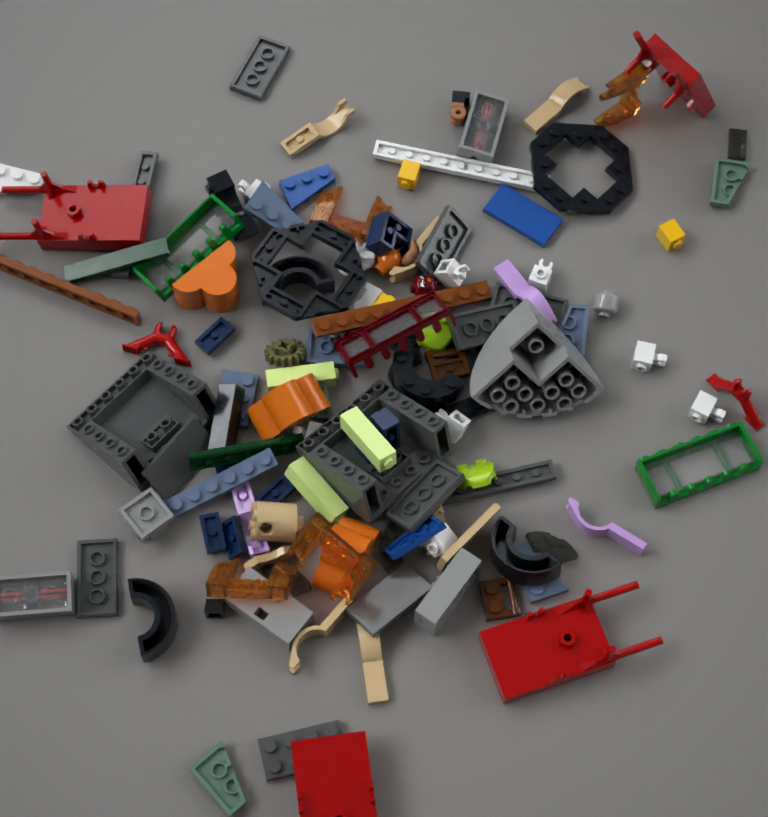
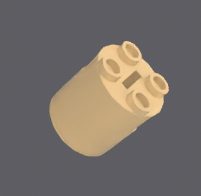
(274, 521)

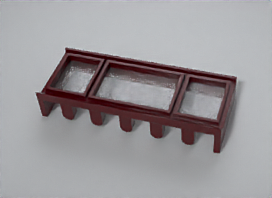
(393, 329)

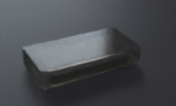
(737, 144)

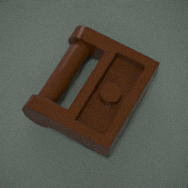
(456, 366)
(493, 599)

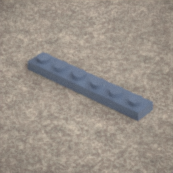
(222, 483)

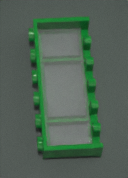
(189, 244)
(698, 464)

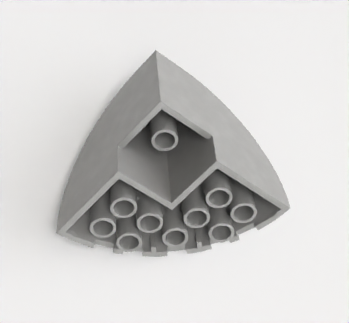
(531, 368)

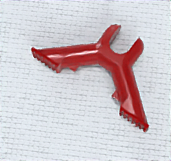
(162, 339)
(741, 395)

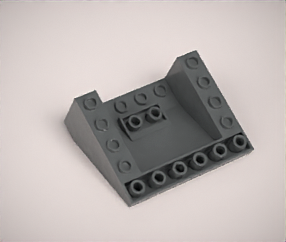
(142, 415)
(360, 484)

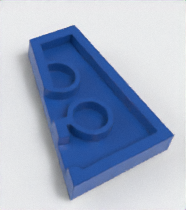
(303, 186)
(411, 540)

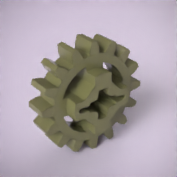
(285, 352)

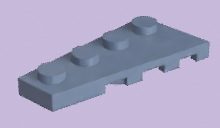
(271, 209)

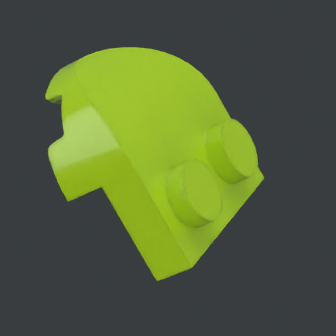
(436, 341)
(477, 474)

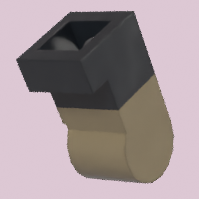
(214, 607)

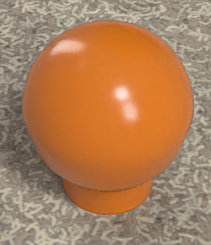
(387, 261)

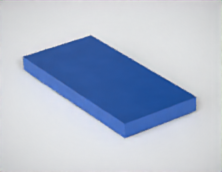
(523, 215)

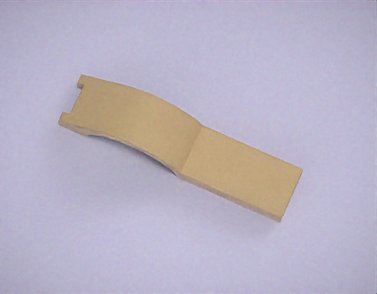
(553, 106)
(312, 132)
(401, 273)
(322, 630)
(372, 667)

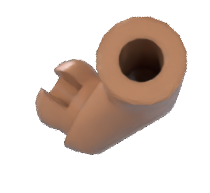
(411, 255)

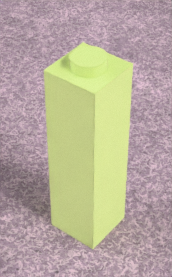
(323, 373)
(368, 439)
(316, 490)

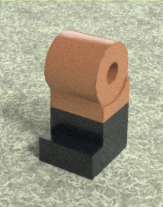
(458, 112)

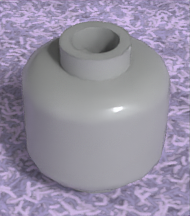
(606, 303)

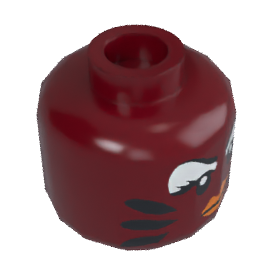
(423, 285)

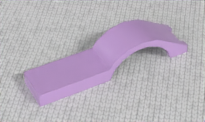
(521, 289)
(242, 498)
(611, 530)

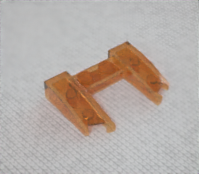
(628, 88)
(327, 204)
(358, 566)
(277, 587)

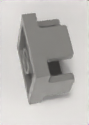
(147, 515)

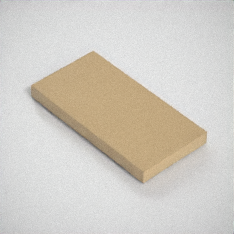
(468, 536)

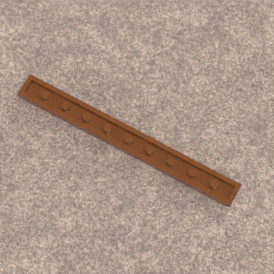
(69, 290)
(360, 317)

